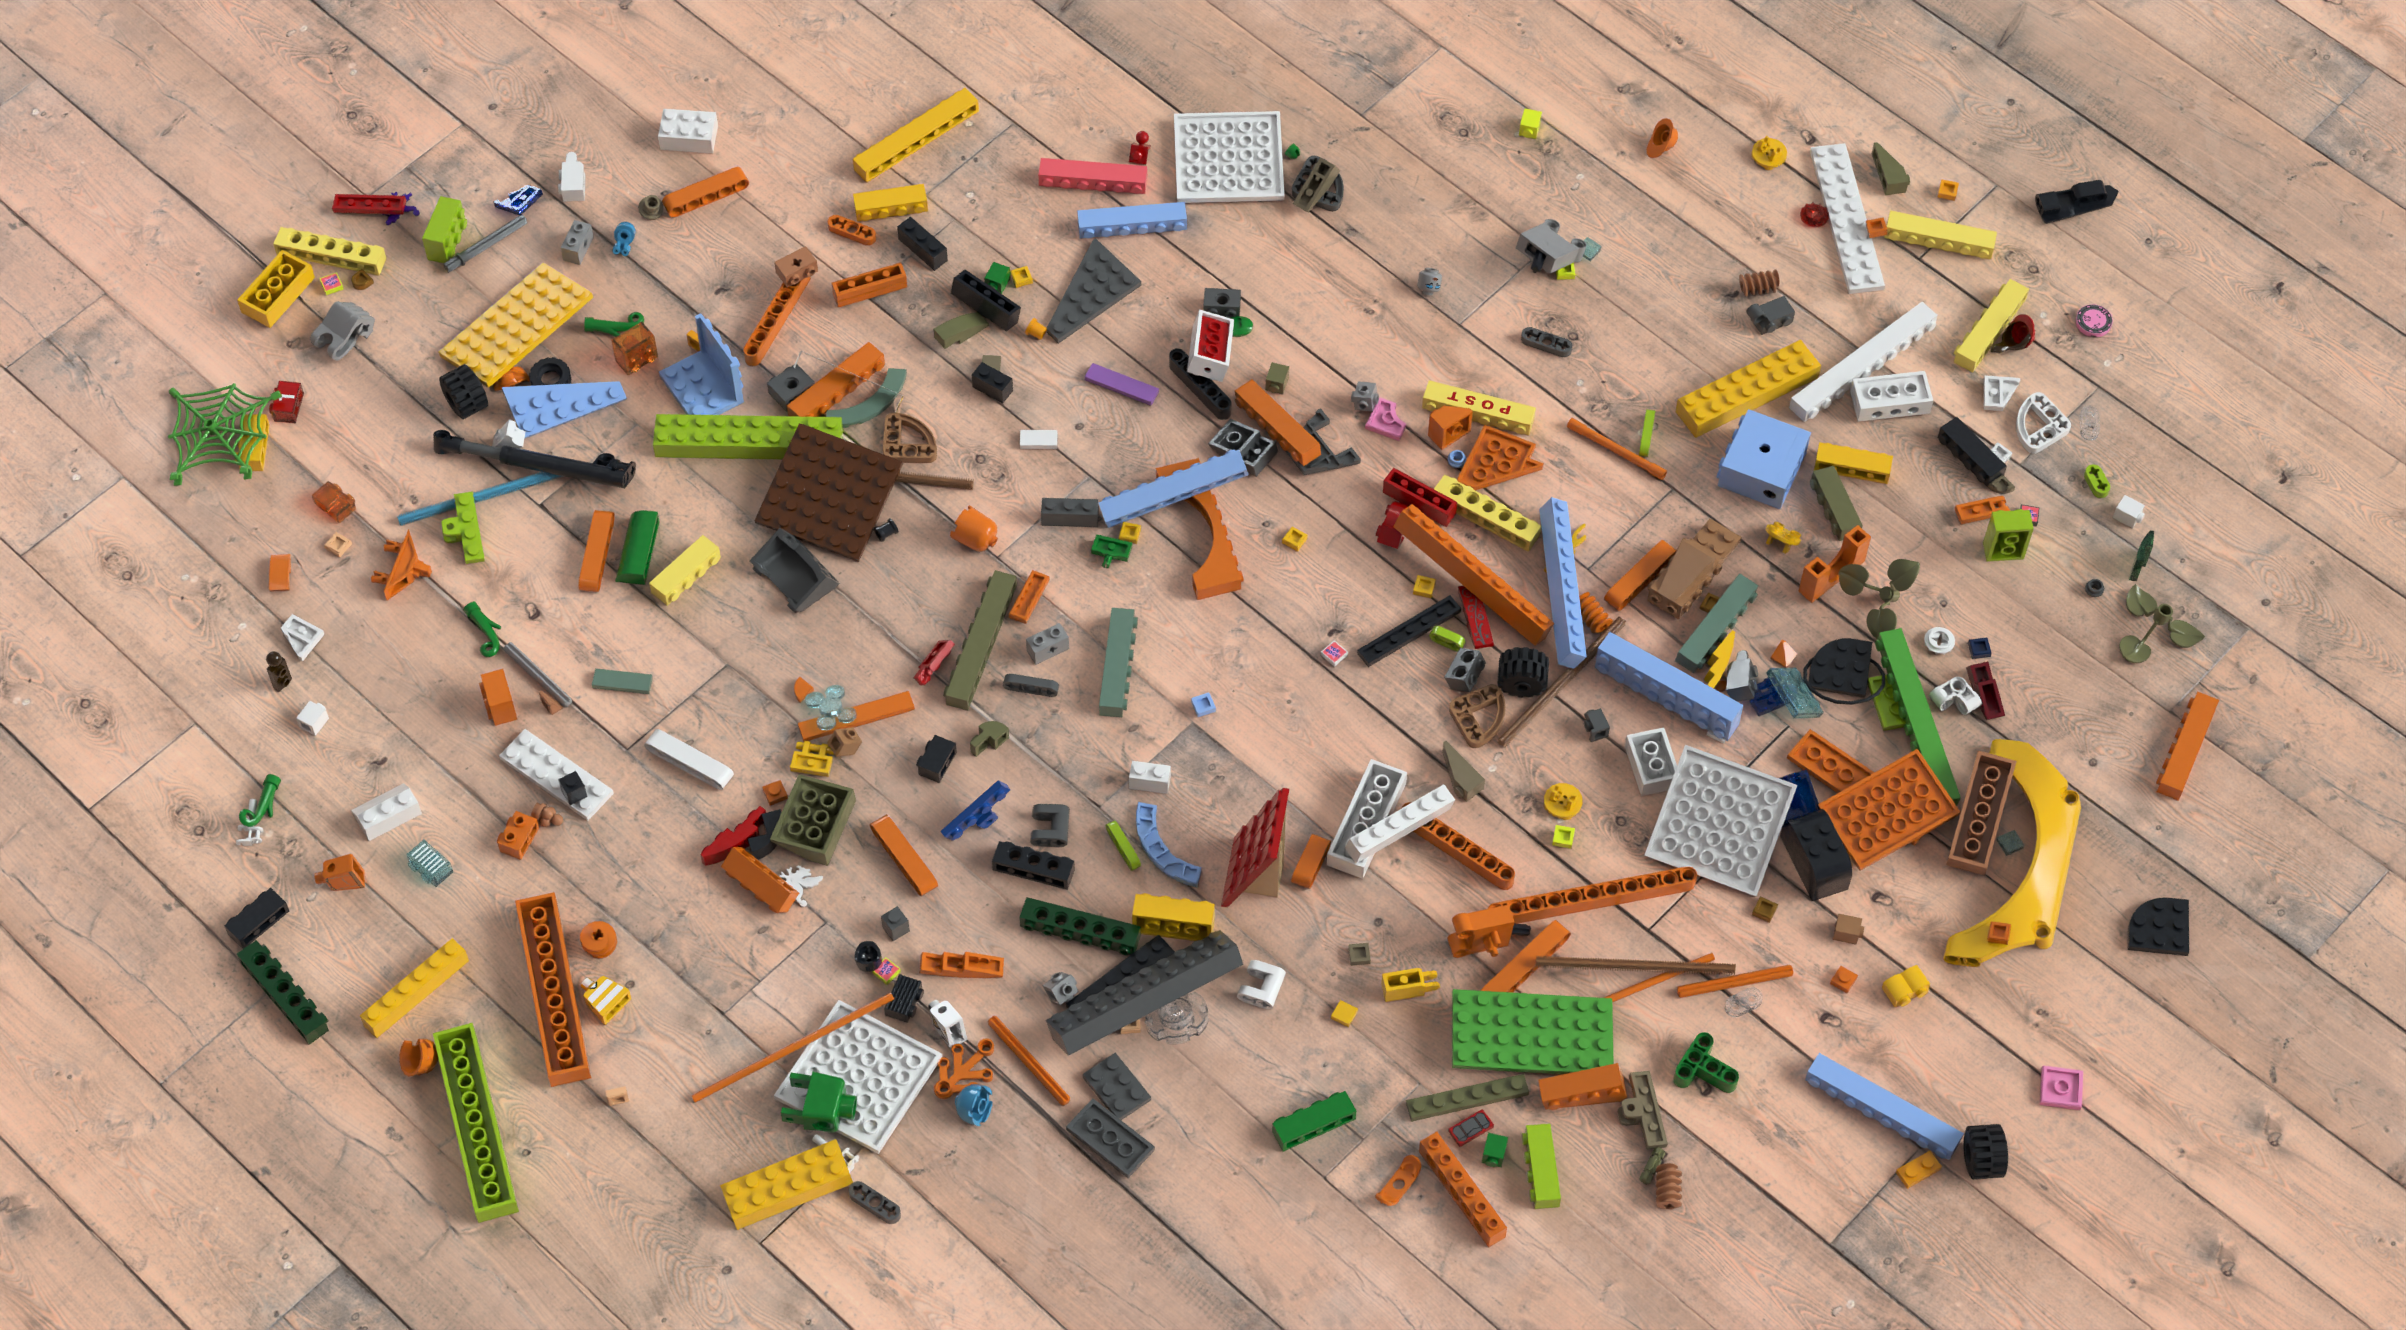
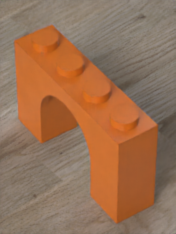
(1820, 577)

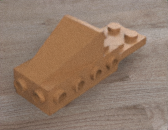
(1692, 568)

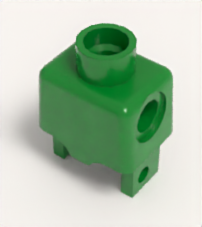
(824, 1102)

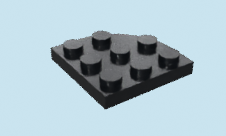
(1842, 667)
(2160, 927)

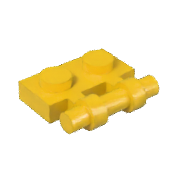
(811, 763)

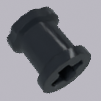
(886, 530)

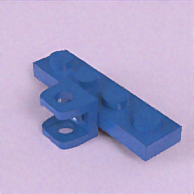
(977, 812)

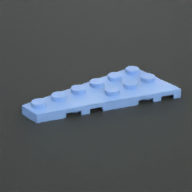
(549, 406)

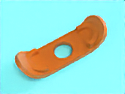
(1408, 1173)

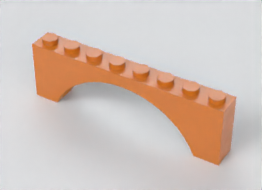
(1220, 570)

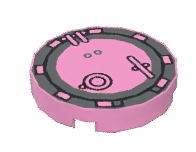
(2094, 320)

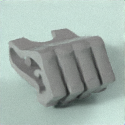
(341, 328)

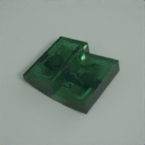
(2142, 555)

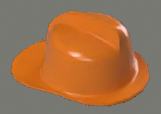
(1662, 139)

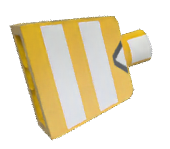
(605, 997)

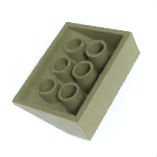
(814, 818)

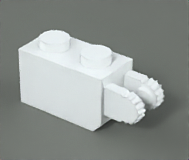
(572, 179)

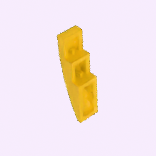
(1719, 660)

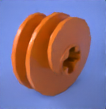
(598, 939)

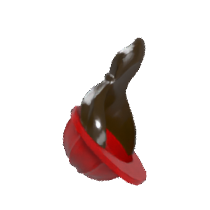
(2017, 335)

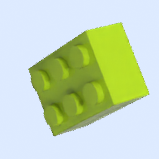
(444, 230)
(2008, 535)

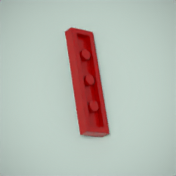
(369, 204)

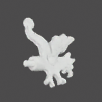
(797, 882)

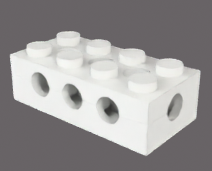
(1891, 396)

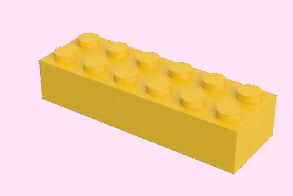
(786, 1184)

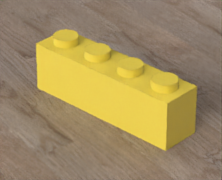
(685, 570)

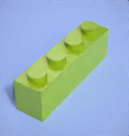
(1542, 1166)

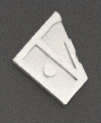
(1998, 391)
(301, 635)

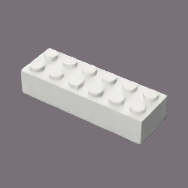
(1372, 802)

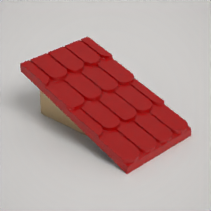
(1258, 852)

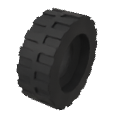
(550, 365)

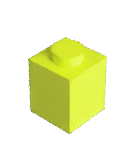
(1530, 123)

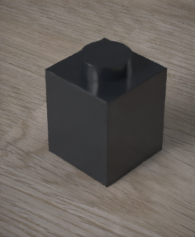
(572, 788)

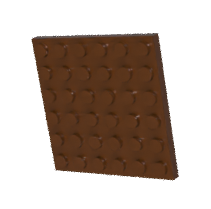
(829, 492)

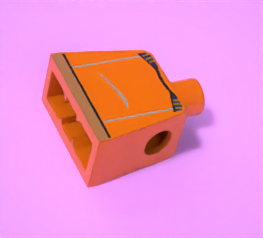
(342, 873)

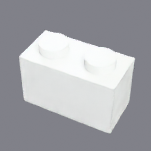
(1149, 777)

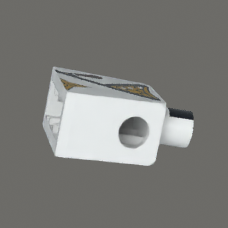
(943, 1018)

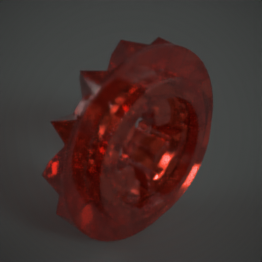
(1819, 219)

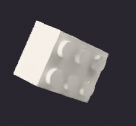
(688, 131)
(1651, 760)

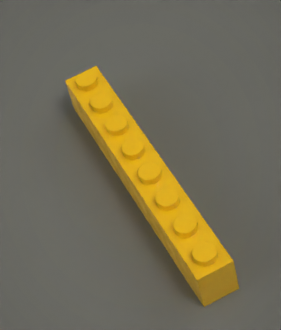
(915, 135)

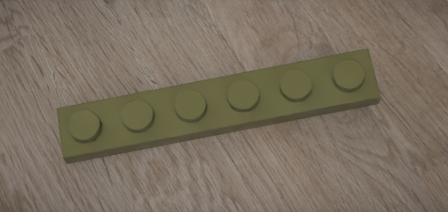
(1467, 1097)

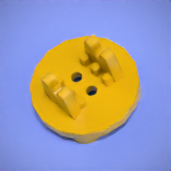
(1769, 153)
(1780, 533)
(1569, 806)

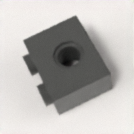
(780, 386)

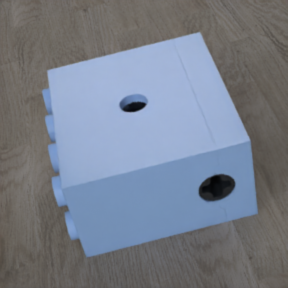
(1763, 458)

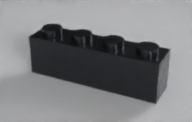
(985, 300)
(1971, 451)

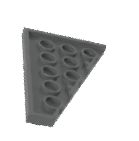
(1094, 289)

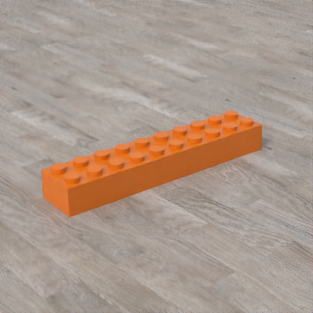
(553, 989)

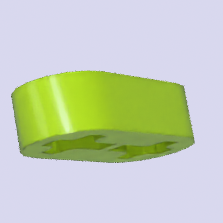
(2100, 480)
(1447, 638)

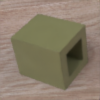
(1277, 378)

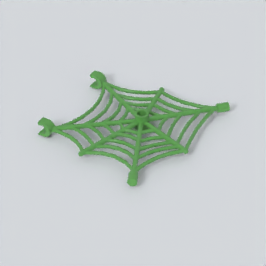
(212, 427)

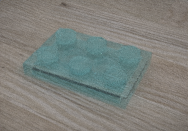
(1794, 692)

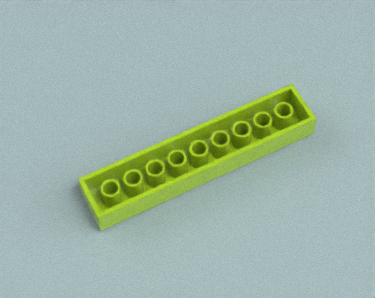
(732, 435)
(475, 1123)

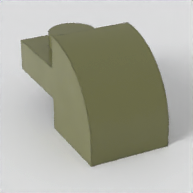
(990, 733)

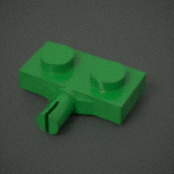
(1111, 549)

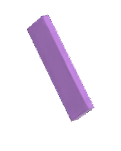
(1121, 384)

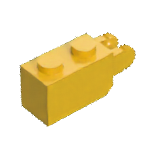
(1408, 984)

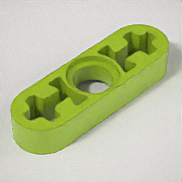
(1647, 432)
(1123, 845)

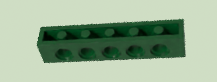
(1074, 918)
(308, 1029)

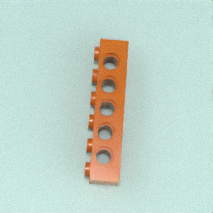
(1462, 1189)

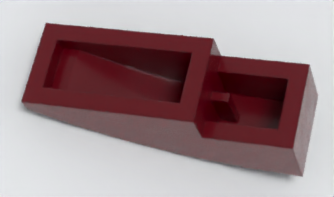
(1987, 689)

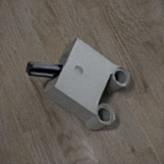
(1548, 248)

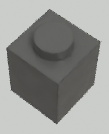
(895, 923)

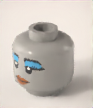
(1429, 281)

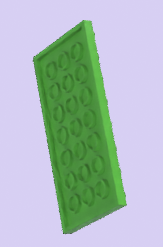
(1530, 1032)

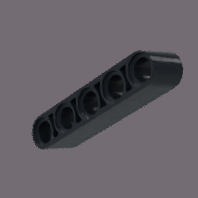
(1201, 386)

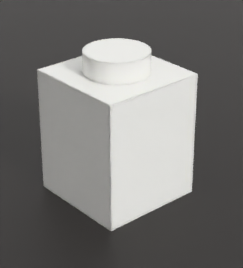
(2129, 511)
(312, 717)

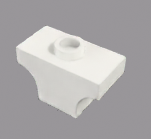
(509, 436)

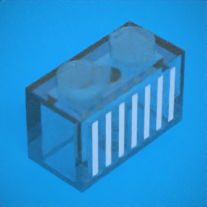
(429, 863)

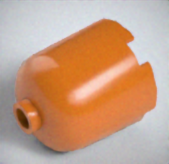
(975, 530)

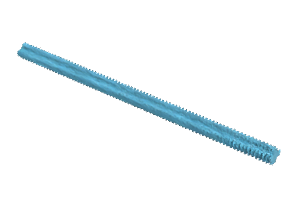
(477, 496)

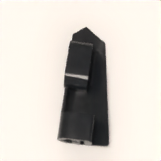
(2077, 200)

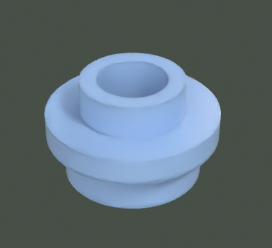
(1456, 454)

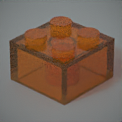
(634, 348)

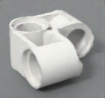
(1964, 699)

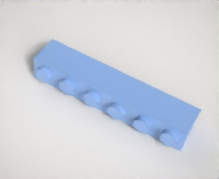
(1132, 220)

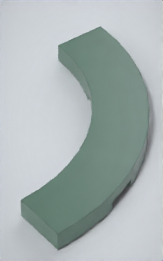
(876, 403)

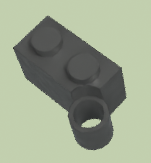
(1771, 315)

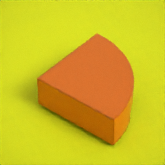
(802, 689)

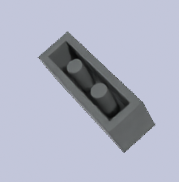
(1069, 512)

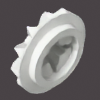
(1947, 640)

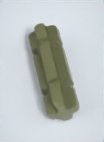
(1650, 1168)

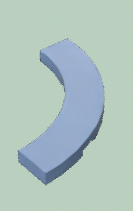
(1157, 850)

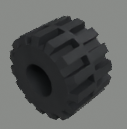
(463, 391)
(1523, 672)
(1985, 1151)

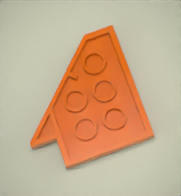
(1497, 459)

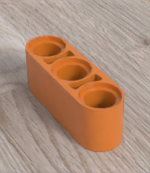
(1311, 861)

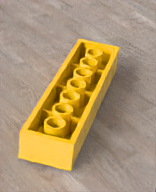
(1748, 388)

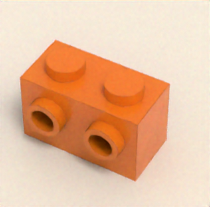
(517, 835)

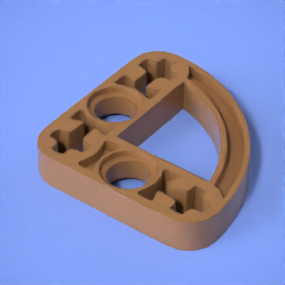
(896, 446)
(1467, 710)

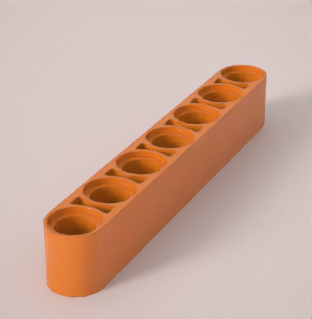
(772, 322)
(1463, 853)
(1524, 964)

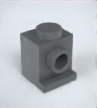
(1596, 725)

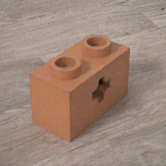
(796, 266)

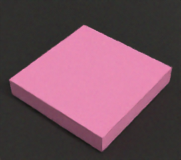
(2061, 1087)

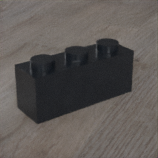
(922, 243)
(256, 918)

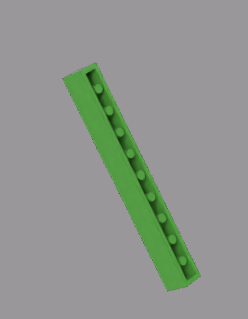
(1914, 706)

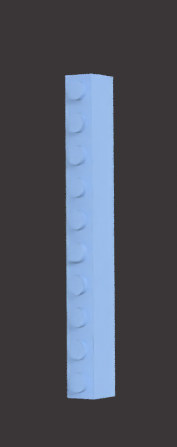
(1562, 583)

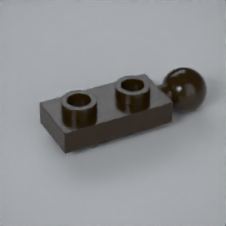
(278, 671)

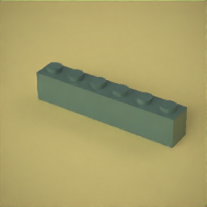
(1716, 623)
(1117, 662)

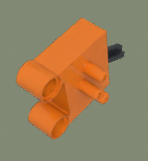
(1484, 931)

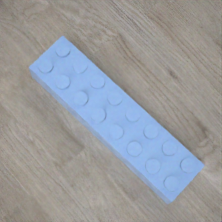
(1668, 686)

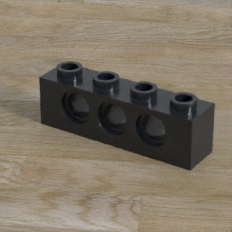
(1040, 873)

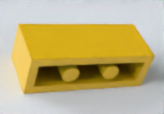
(258, 454)

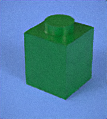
(998, 277)
(1494, 1150)

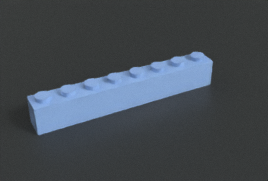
(1173, 488)
(1884, 1106)

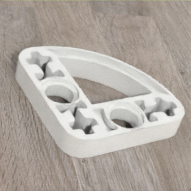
(2052, 424)

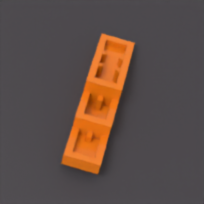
(962, 966)

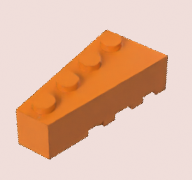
(1584, 1087)

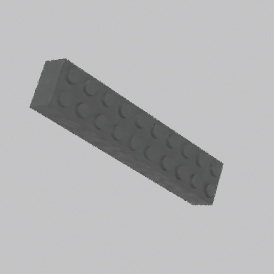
(1144, 992)

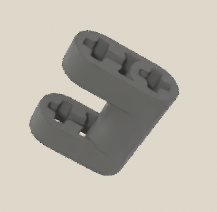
(1059, 818)

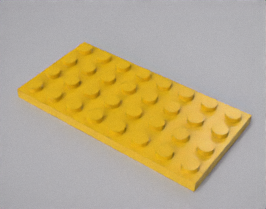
(516, 324)

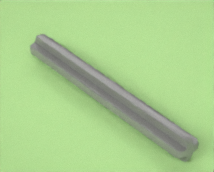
(538, 674)

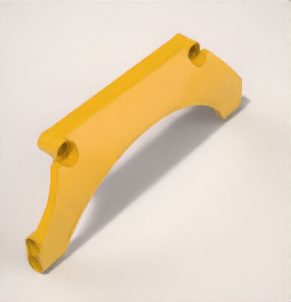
(2037, 902)

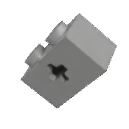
(577, 242)
(1047, 643)

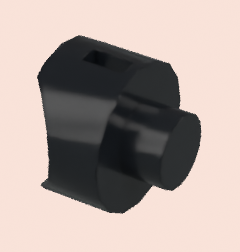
(868, 956)

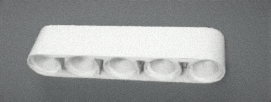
(689, 759)

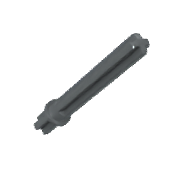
(483, 244)

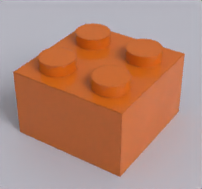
(497, 697)

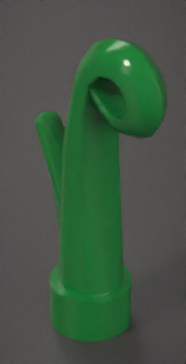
(611, 326)
(474, 612)
(265, 802)

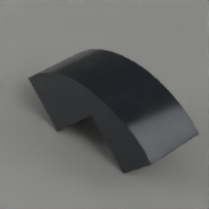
(761, 845)

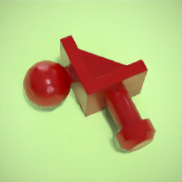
(1140, 150)

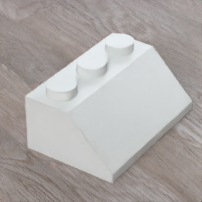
(387, 811)

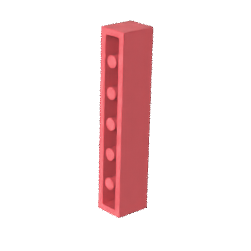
(1093, 176)

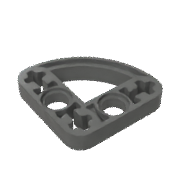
(1338, 182)

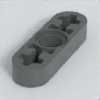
(1547, 348)
(1031, 685)
(859, 1199)

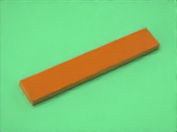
(865, 713)

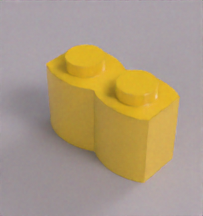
(1905, 986)

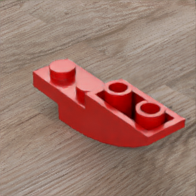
(726, 840)

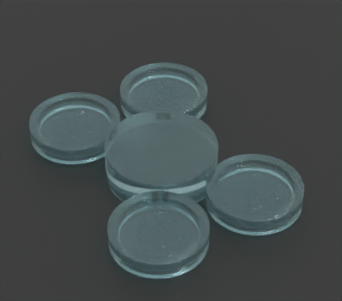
(830, 707)

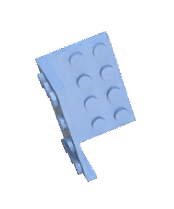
(708, 379)

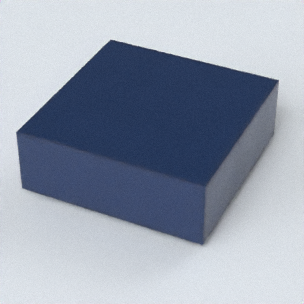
(1979, 648)

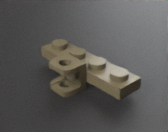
(1644, 1110)

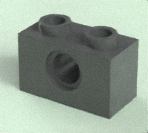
(1228, 297)

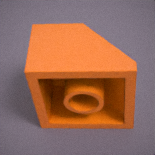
(1449, 425)

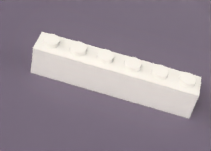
(1399, 824)

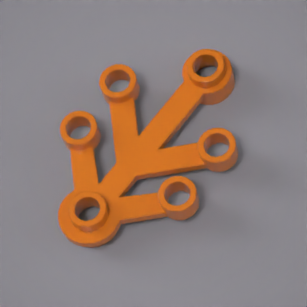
(962, 1072)

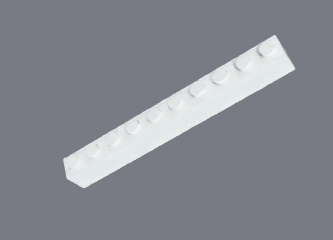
(1863, 361)

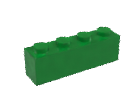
(1314, 1120)

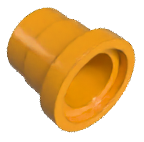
(1035, 329)

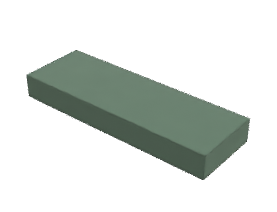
(622, 681)

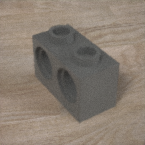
(1465, 670)

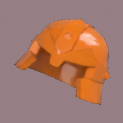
(418, 1058)

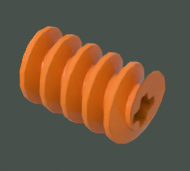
(1592, 614)

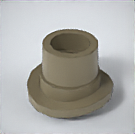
(651, 207)

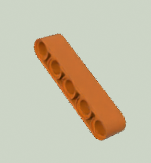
(705, 192)
(596, 551)
(1640, 575)
(903, 855)

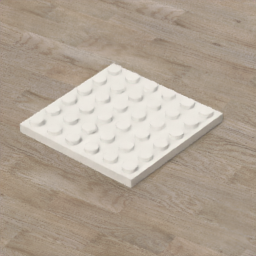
(1228, 157)
(1721, 820)
(877, 1067)

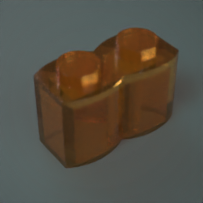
(334, 501)

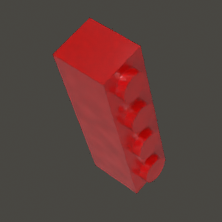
(1426, 499)

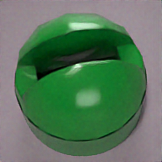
(1293, 151)

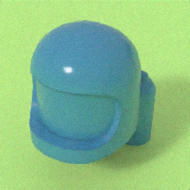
(624, 236)

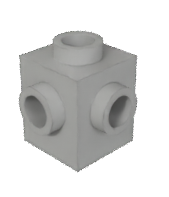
(1365, 396)
(1061, 988)

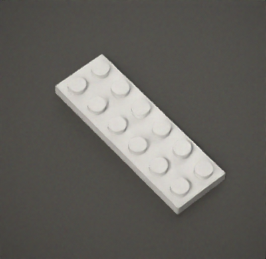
(546, 765)

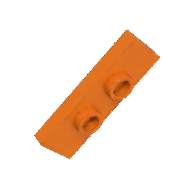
(1029, 596)

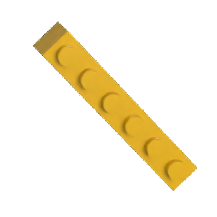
(414, 988)

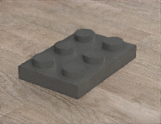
(1117, 1087)

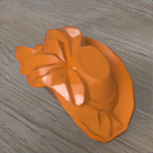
(511, 378)

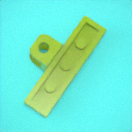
(465, 528)

